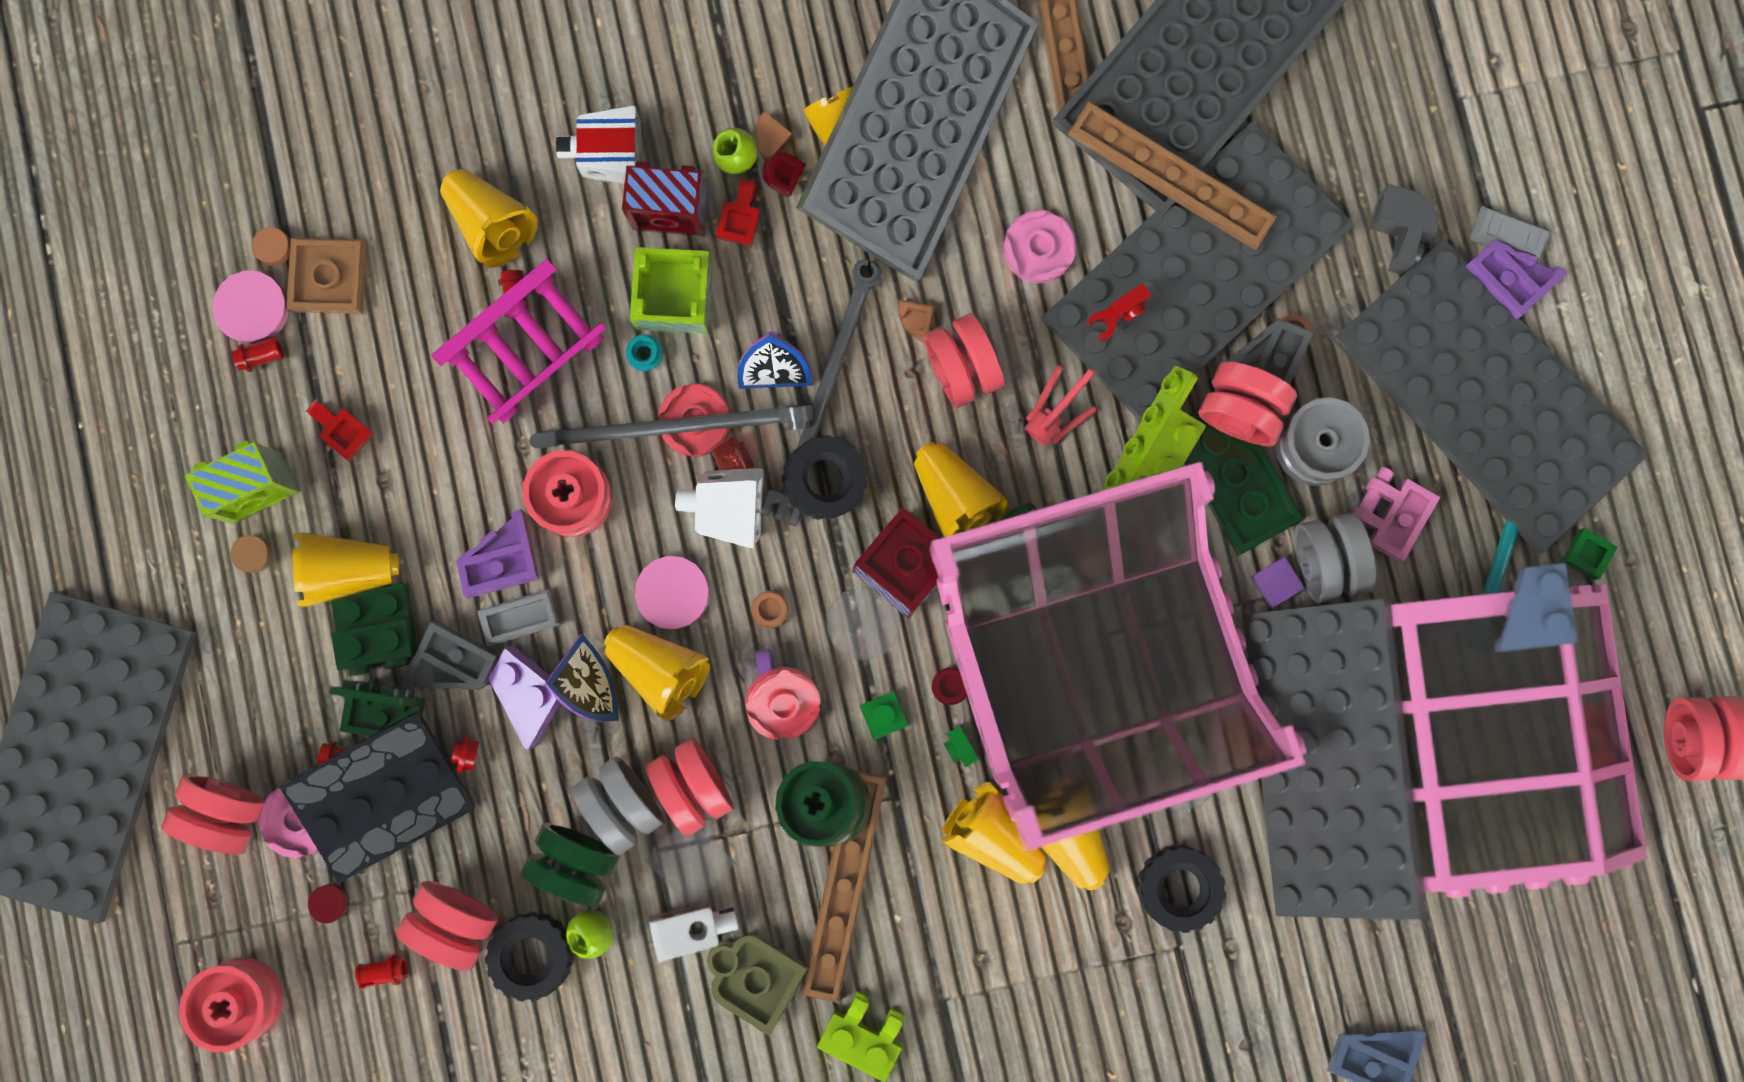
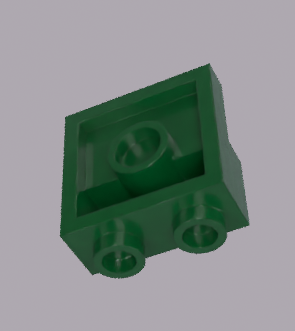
(373, 630)

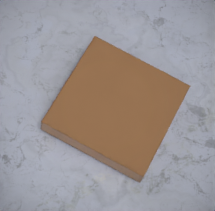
(326, 276)

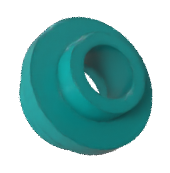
(639, 343)

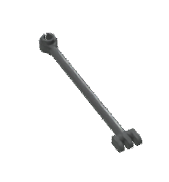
(829, 378)
(796, 416)

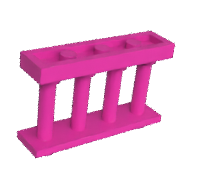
(513, 305)

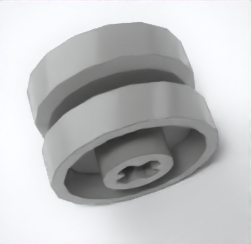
(1342, 432)
(1335, 557)
(617, 805)

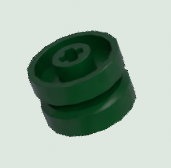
(801, 800)
(569, 865)

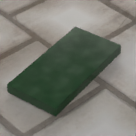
(1248, 491)

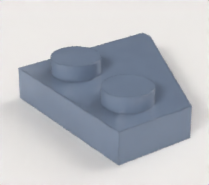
(1539, 610)
(1377, 1056)

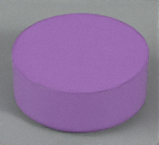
(764, 660)

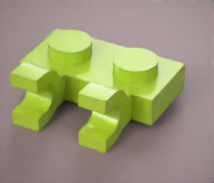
(860, 1045)

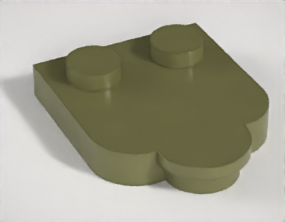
(754, 979)

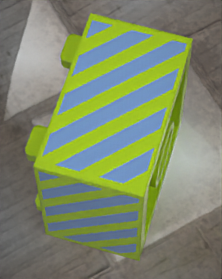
(671, 290)
(241, 482)

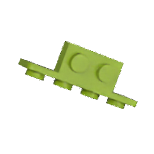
(1163, 436)

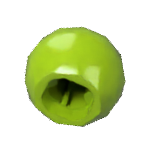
(734, 150)
(590, 934)

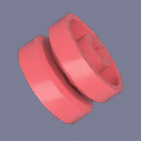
(963, 360)
(1247, 403)
(546, 489)
(1705, 738)
(690, 787)
(212, 814)
(446, 926)
(231, 1004)

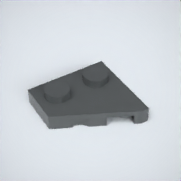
(449, 661)

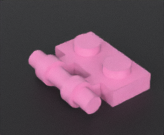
(1402, 520)

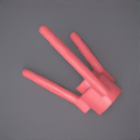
(1045, 425)

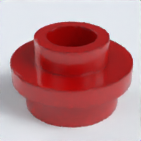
(465, 753)

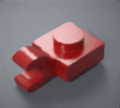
(740, 219)
(1127, 307)
(341, 431)

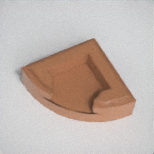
(771, 136)
(916, 318)

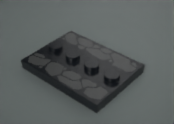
(377, 796)

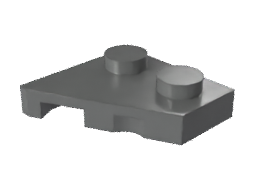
(1276, 349)

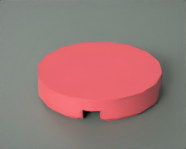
(691, 402)
(782, 703)

